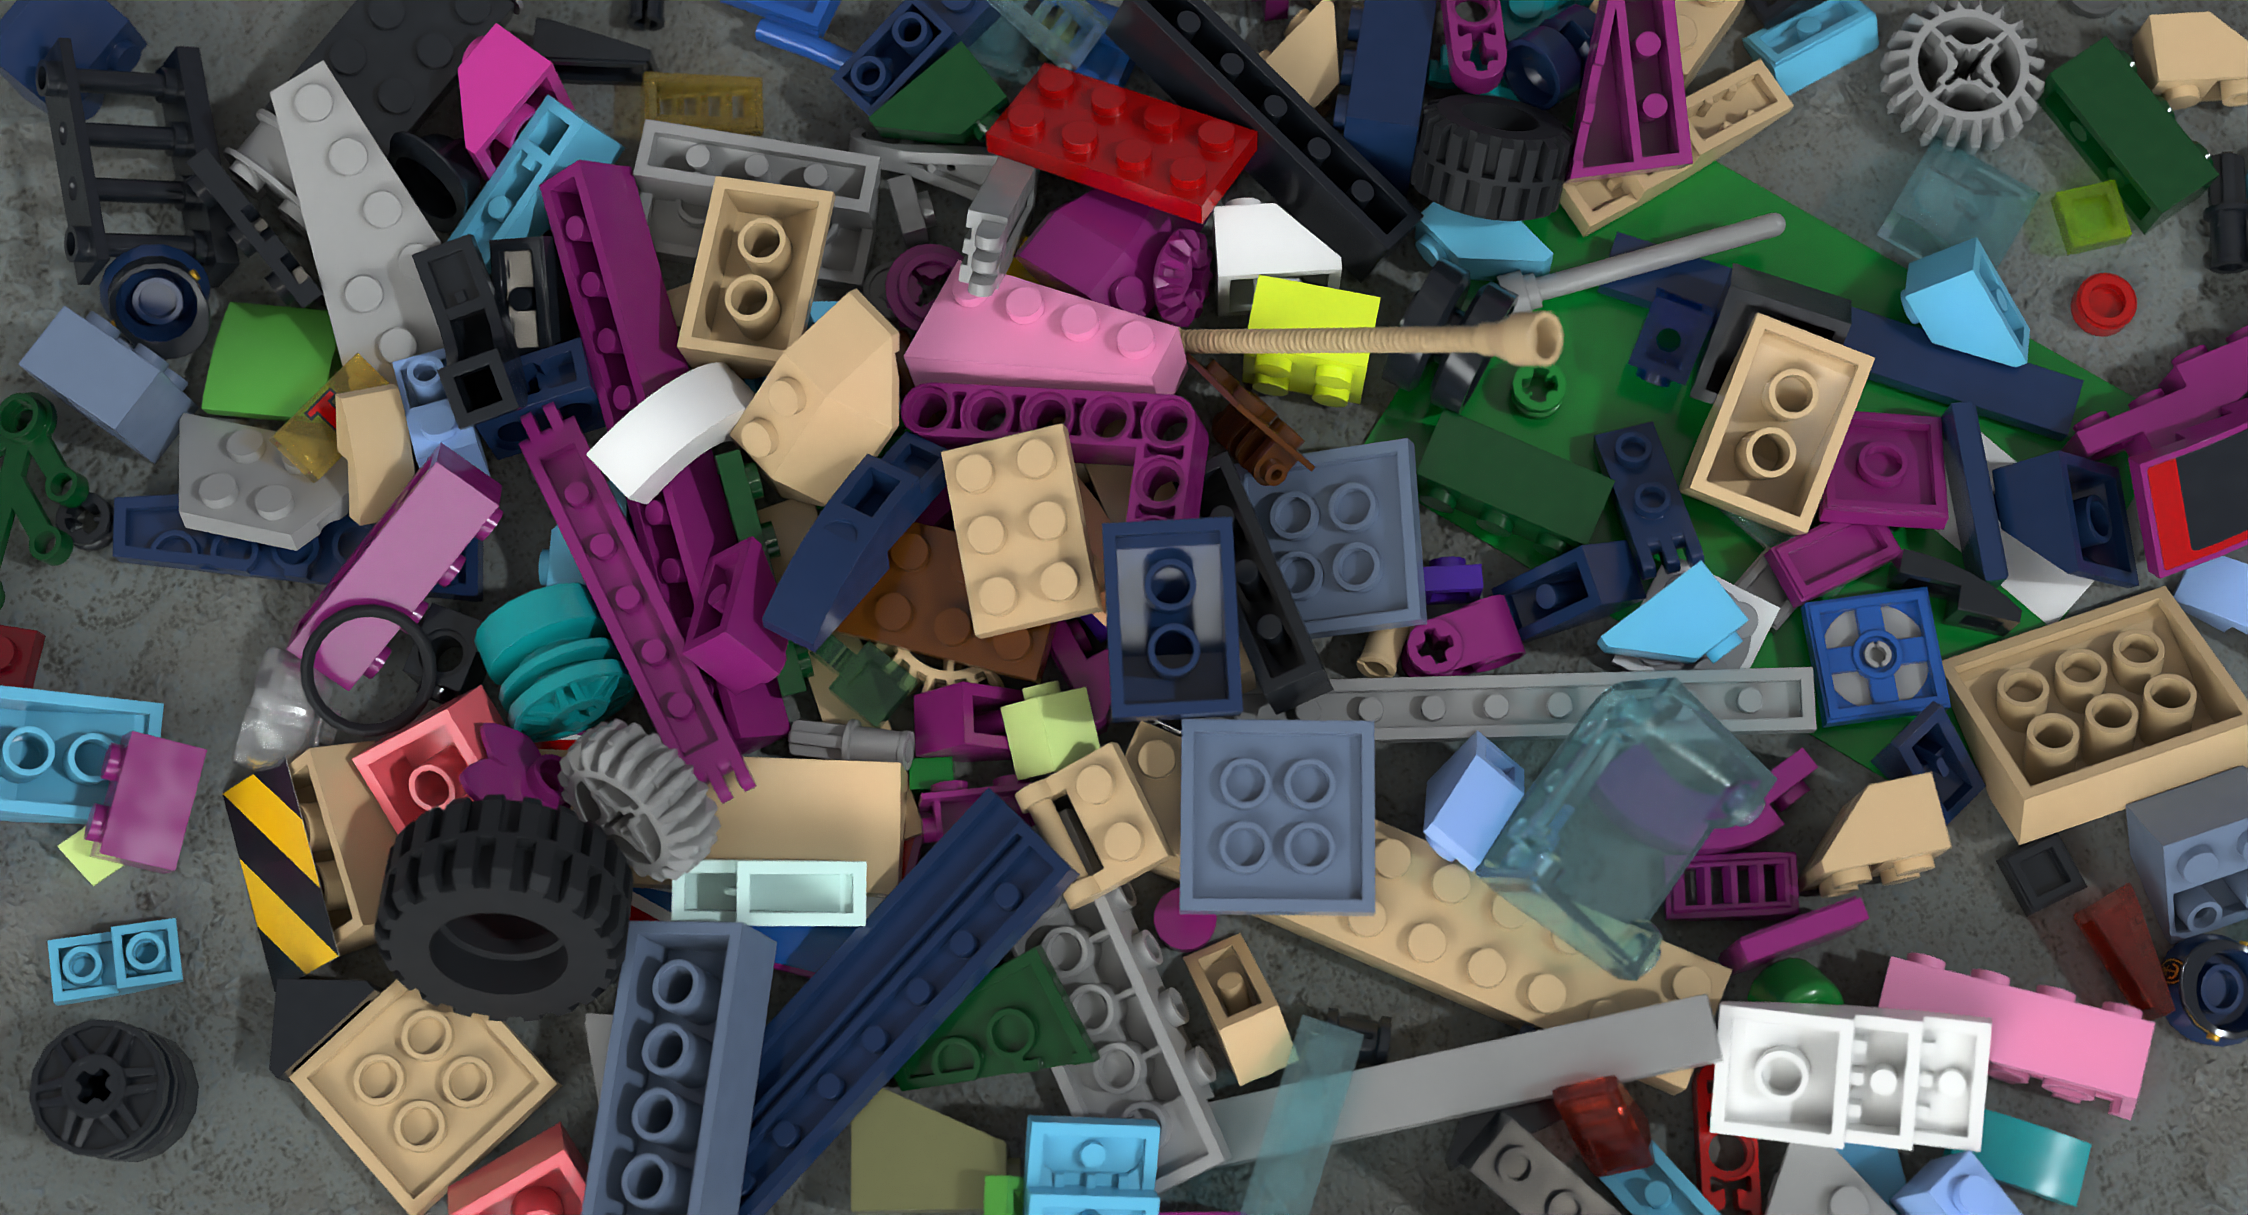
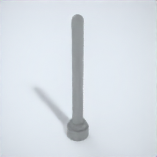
(1535, 290)

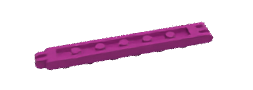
(631, 601)

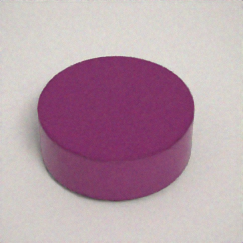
(1179, 930)

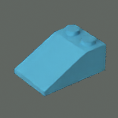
(57, 750)

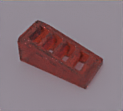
(2124, 946)
(1606, 1125)

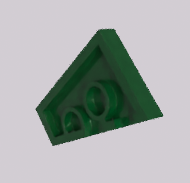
(1006, 1025)

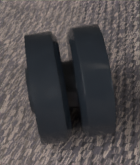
(1439, 305)

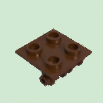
(1247, 432)

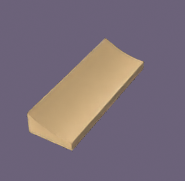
(812, 814)

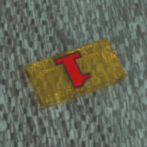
(311, 433)

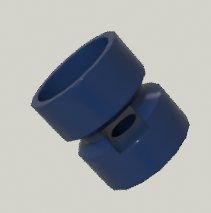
(1550, 58)

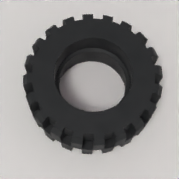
(504, 908)

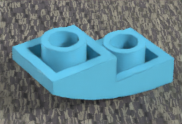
(115, 962)

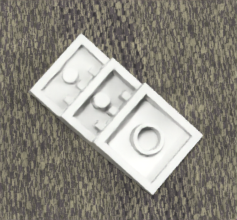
(1851, 1075)

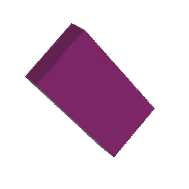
(1829, 558)

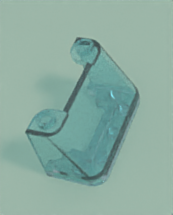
(1623, 820)

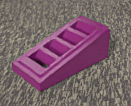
(1786, 888)

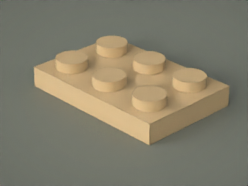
(1021, 531)

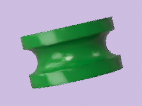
(1554, 399)

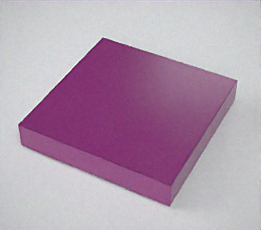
(1888, 473)
(1794, 935)

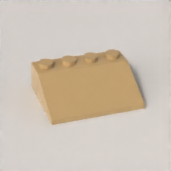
(2096, 713)

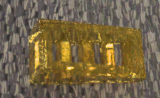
(701, 87)

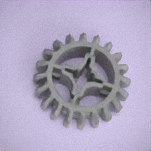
(1937, 41)
(640, 798)

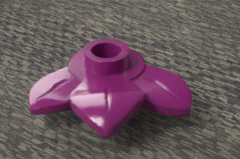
(513, 769)

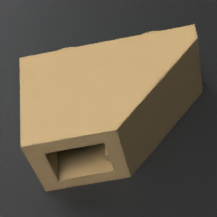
(1310, 57)
(2192, 59)

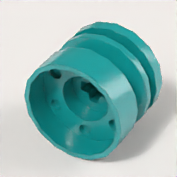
(554, 662)

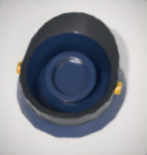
(158, 299)
(2209, 989)

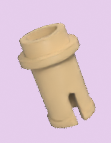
(1383, 652)

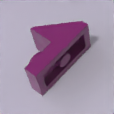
(1069, 652)

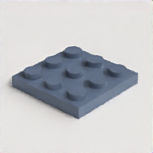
(1348, 537)
(1277, 817)

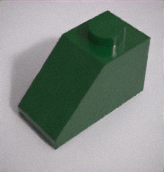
(944, 103)

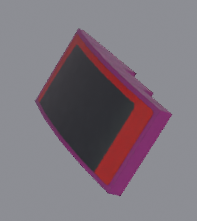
(2194, 493)

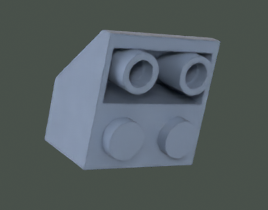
(2194, 853)

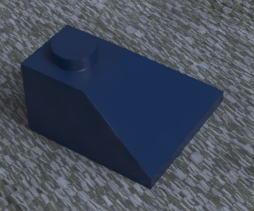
(2069, 515)

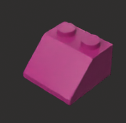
(500, 92)

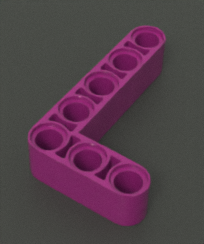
(1086, 418)

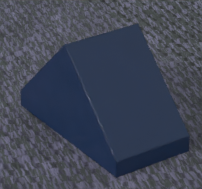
(1933, 746)

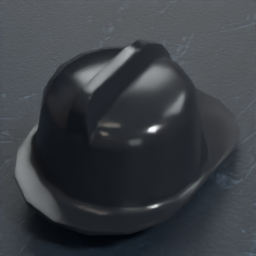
(436, 175)

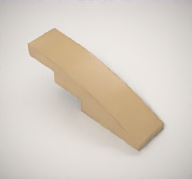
(1718, 120)

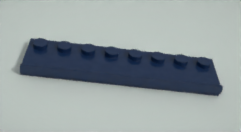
(894, 988)

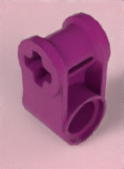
(1472, 639)

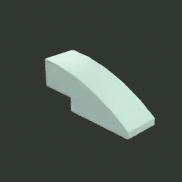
(772, 892)

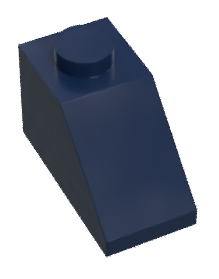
(1573, 589)

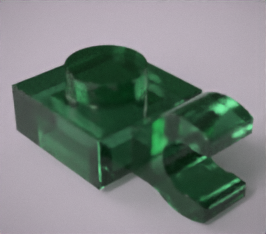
(867, 681)

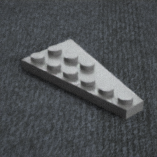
(357, 225)

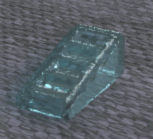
(1064, 55)

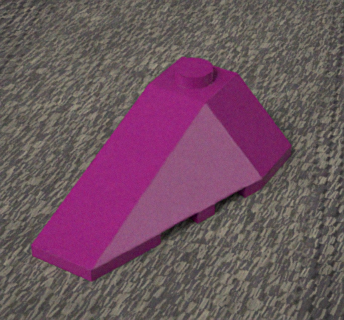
(1102, 249)

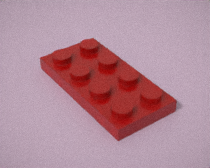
(1122, 142)

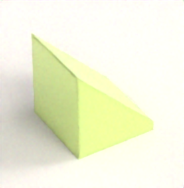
(78, 852)

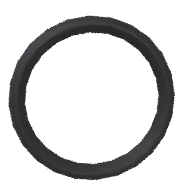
(336, 620)

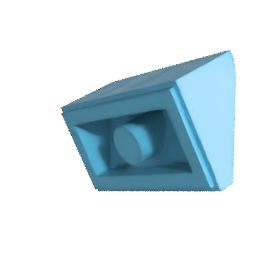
(1815, 42)

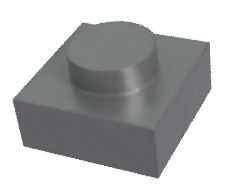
(912, 209)

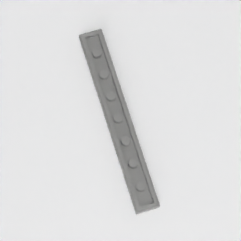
(1496, 1073)

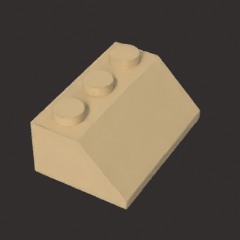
(754, 274)
(346, 838)

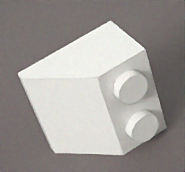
(1268, 242)

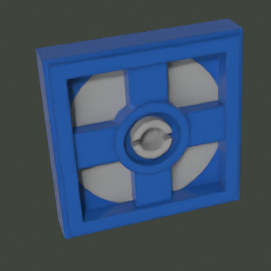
(1874, 656)

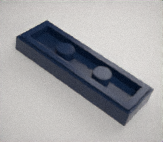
(1972, 494)

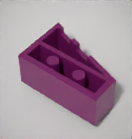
(1631, 95)

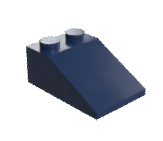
(1172, 619)

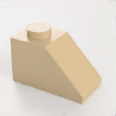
(1240, 1008)

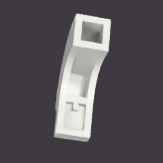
(671, 430)

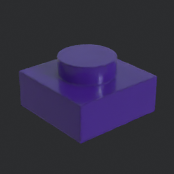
(1452, 581)

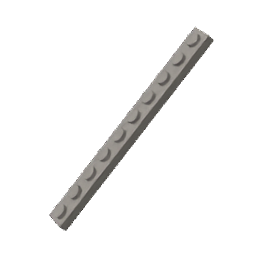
(1542, 703)

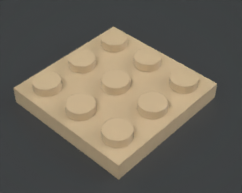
(423, 1091)

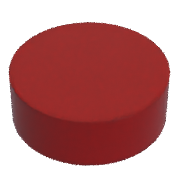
(2103, 304)

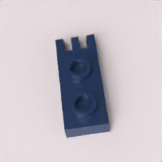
(1647, 499)

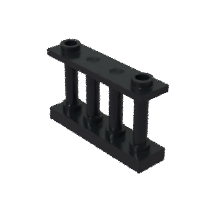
(187, 130)

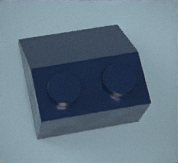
(98, 35)

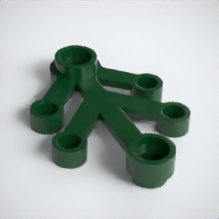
(17, 497)

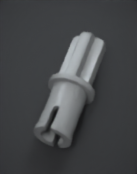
(850, 742)

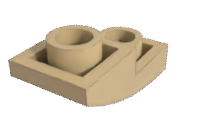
(377, 447)

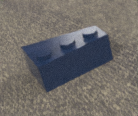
(1386, 83)

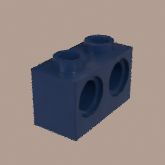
(551, 375)

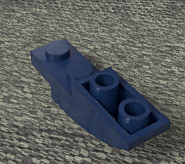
(908, 45)
(851, 539)

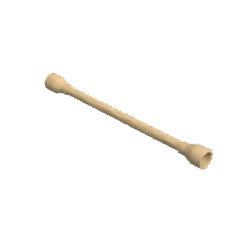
(1518, 339)

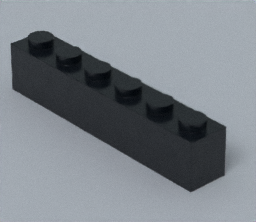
(1298, 152)

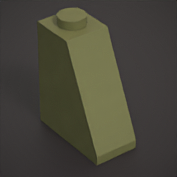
(920, 1160)

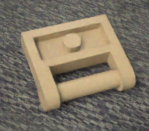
(1112, 816)

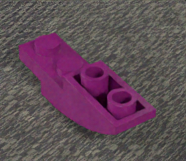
(2185, 398)

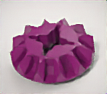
(917, 264)
(1182, 277)

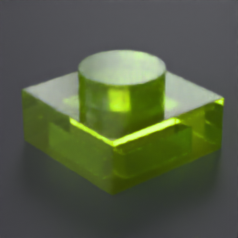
(2091, 217)

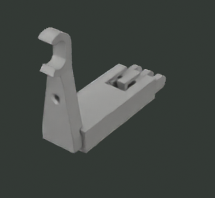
(1000, 191)

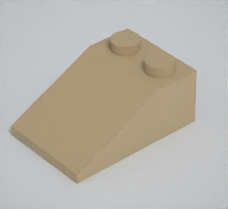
(1777, 426)

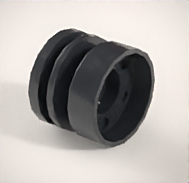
(149, 1087)

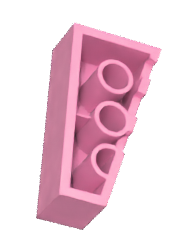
(1042, 341)
(2035, 1034)

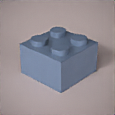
(110, 381)

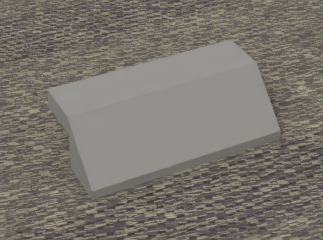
(678, 174)

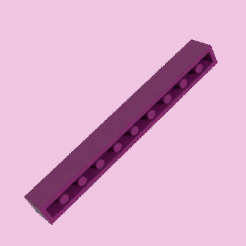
(631, 355)

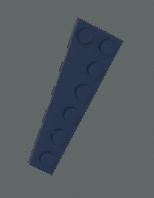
(153, 534)

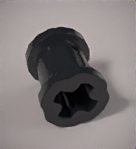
(1376, 1036)

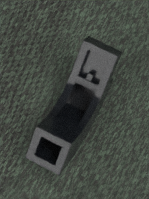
(482, 356)

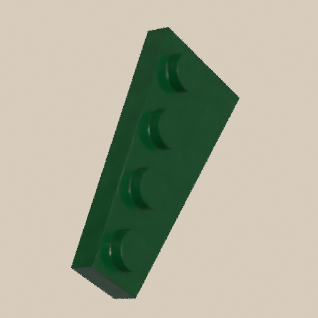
(741, 488)

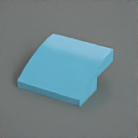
(1090, 1166)

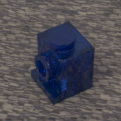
(1662, 364)

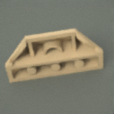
(824, 403)

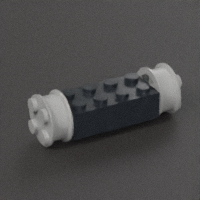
(394, 68)

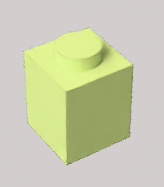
(1049, 729)

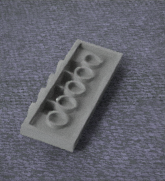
(1133, 1023)

